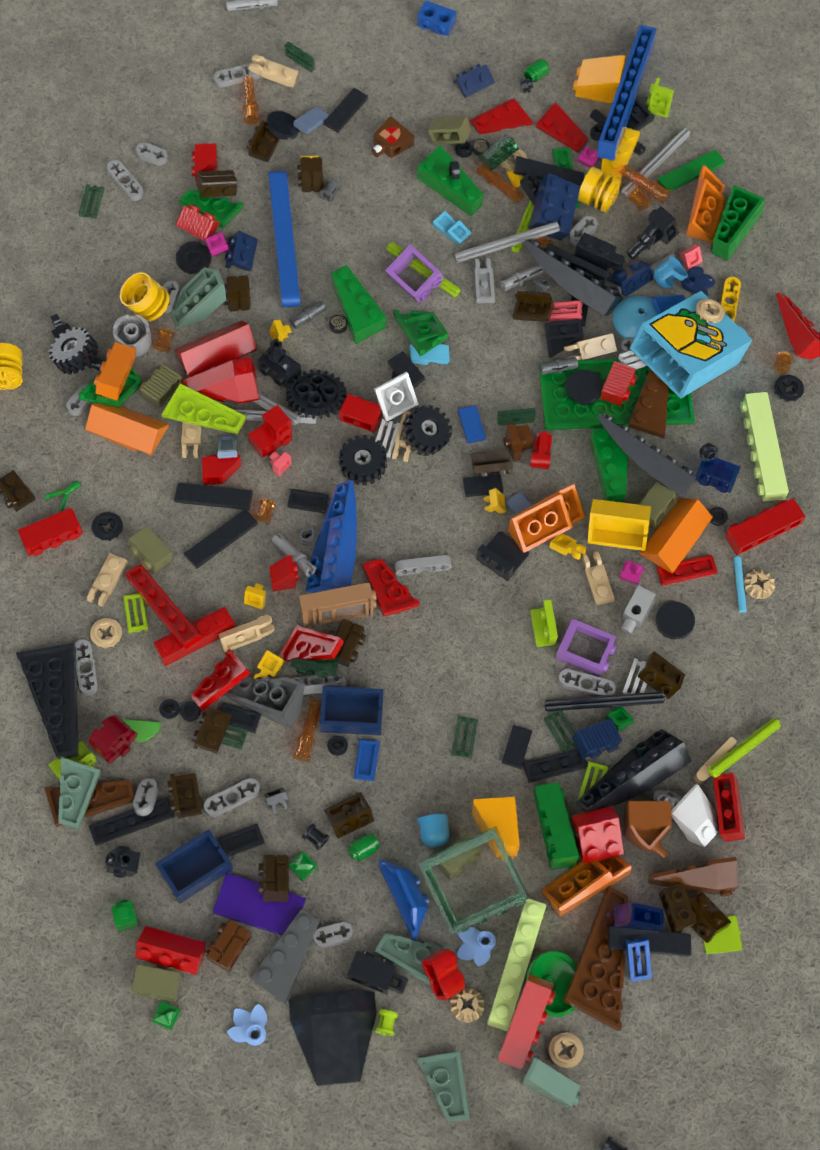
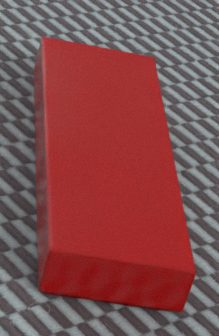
(688, 570)

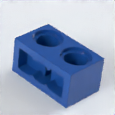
(436, 18)

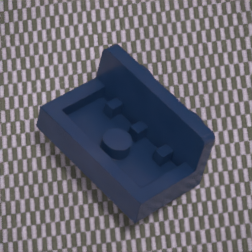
(474, 81)
(241, 251)
(632, 276)

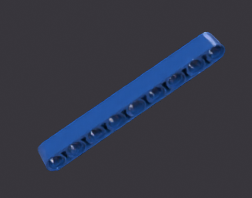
(284, 239)

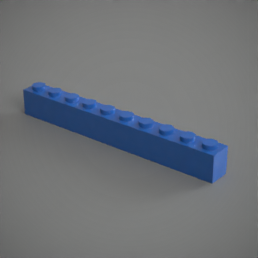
(626, 92)

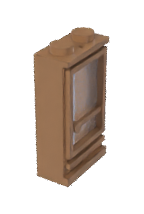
(337, 604)

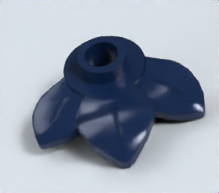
(697, 281)

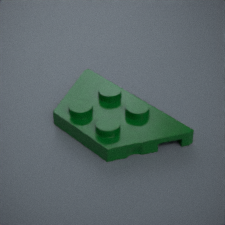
(421, 329)
(131, 385)

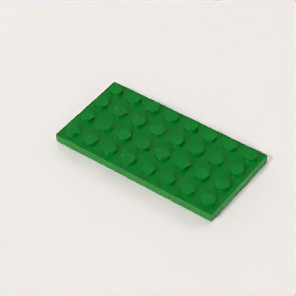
(564, 414)

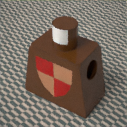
(392, 139)

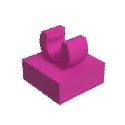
(588, 157)
(216, 244)
(631, 572)

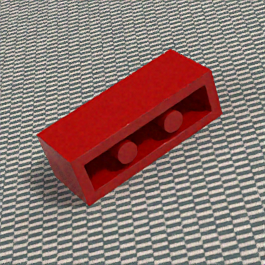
(50, 532)
(729, 807)
(170, 950)

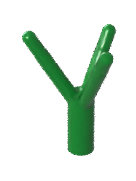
(66, 491)

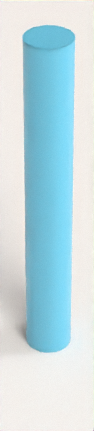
(740, 584)

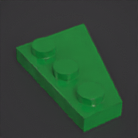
(220, 208)

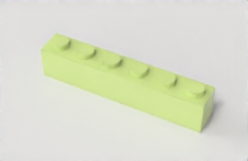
(765, 447)
(516, 965)

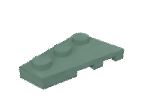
(76, 790)
(407, 954)
(448, 1084)

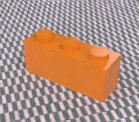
(115, 370)

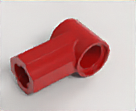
(541, 454)

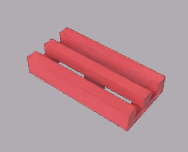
(566, 314)

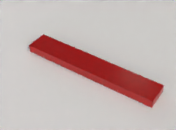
(163, 606)

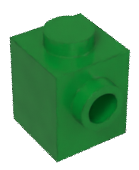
(124, 915)

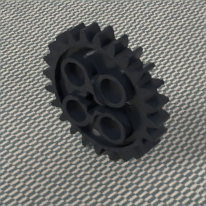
(315, 394)

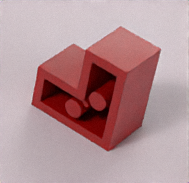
(273, 433)

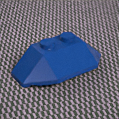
(406, 894)

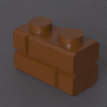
(228, 945)

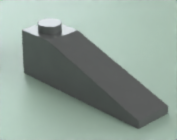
(273, 698)

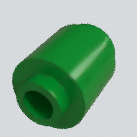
(537, 70)
(363, 847)

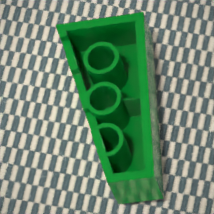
(461, 192)
(738, 218)
(357, 305)
(610, 465)
(555, 826)

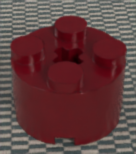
(112, 739)

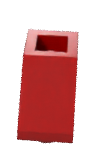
(205, 158)
(219, 470)
(284, 574)

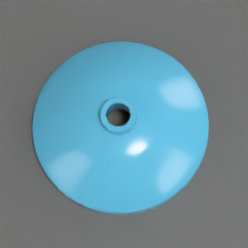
(627, 317)

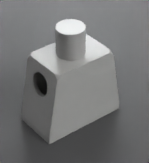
(640, 603)

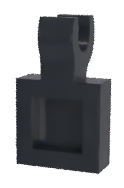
(59, 327)

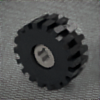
(73, 350)
(418, 438)
(360, 471)

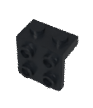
(501, 555)

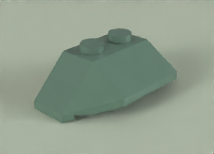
(199, 298)

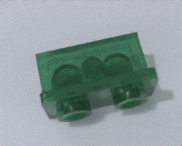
(320, 668)

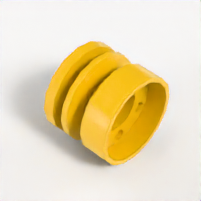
(600, 190)
(144, 296)
(10, 366)

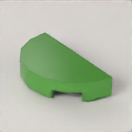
(144, 729)

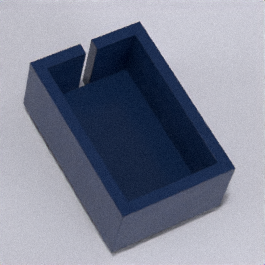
(555, 203)
(351, 710)
(194, 866)

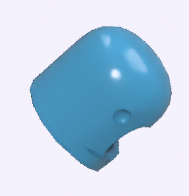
(667, 271)
(434, 830)

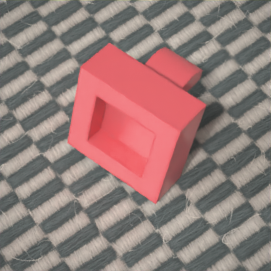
(691, 256)
(280, 463)

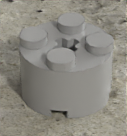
(133, 332)

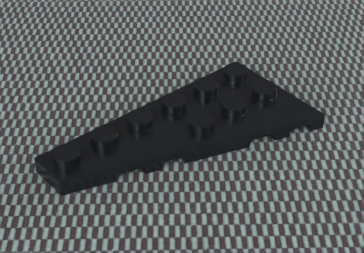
(53, 685)

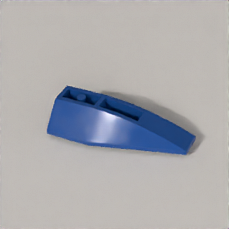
(336, 543)

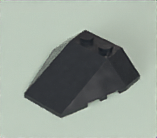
(334, 1033)

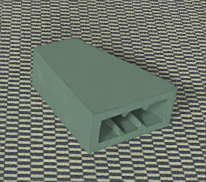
(551, 1084)

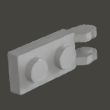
(484, 282)

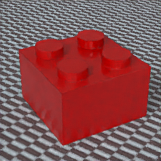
(597, 835)

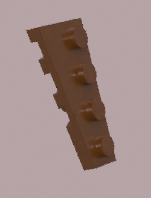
(651, 407)
(104, 798)

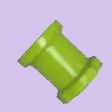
(386, 1022)

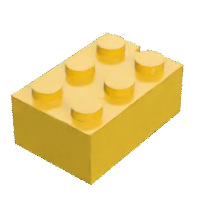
(619, 524)

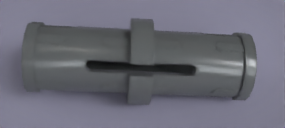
(308, 314)
(558, 365)

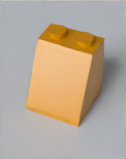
(599, 78)
(499, 813)

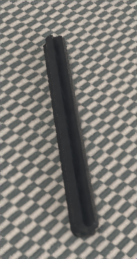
(605, 701)

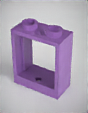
(402, 262)
(580, 662)

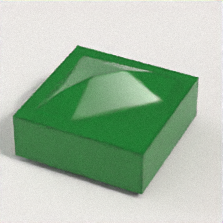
(620, 718)
(302, 866)
(166, 1015)

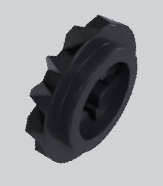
(786, 381)
(104, 519)

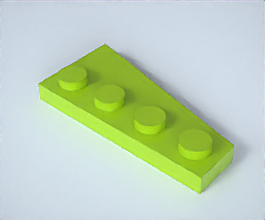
(203, 411)

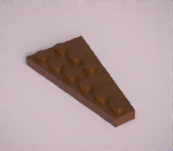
(600, 971)

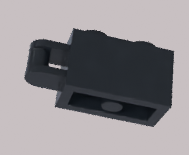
(599, 253)
(375, 973)

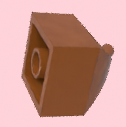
(648, 824)

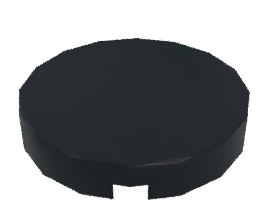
(281, 125)
(198, 257)
(583, 387)
(675, 620)

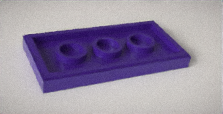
(243, 903)

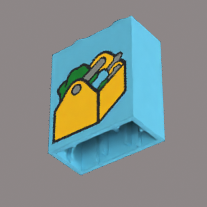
(688, 349)

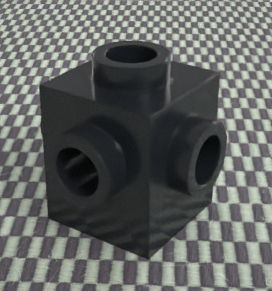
(122, 862)

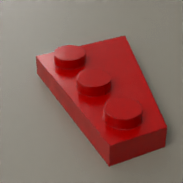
(501, 117)
(562, 128)
(390, 593)
(310, 645)
(225, 677)

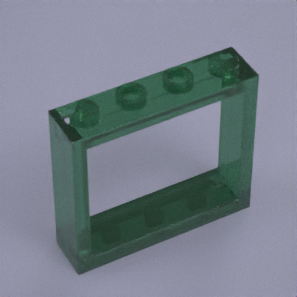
(481, 916)

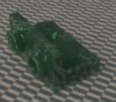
(499, 152)

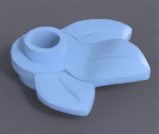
(473, 948)
(248, 1022)

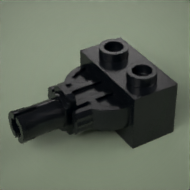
(661, 227)
(278, 364)

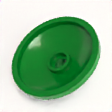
(557, 969)

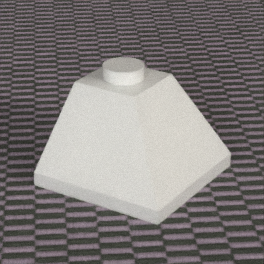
(396, 396)
(696, 817)

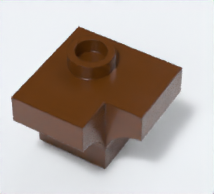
(517, 440)

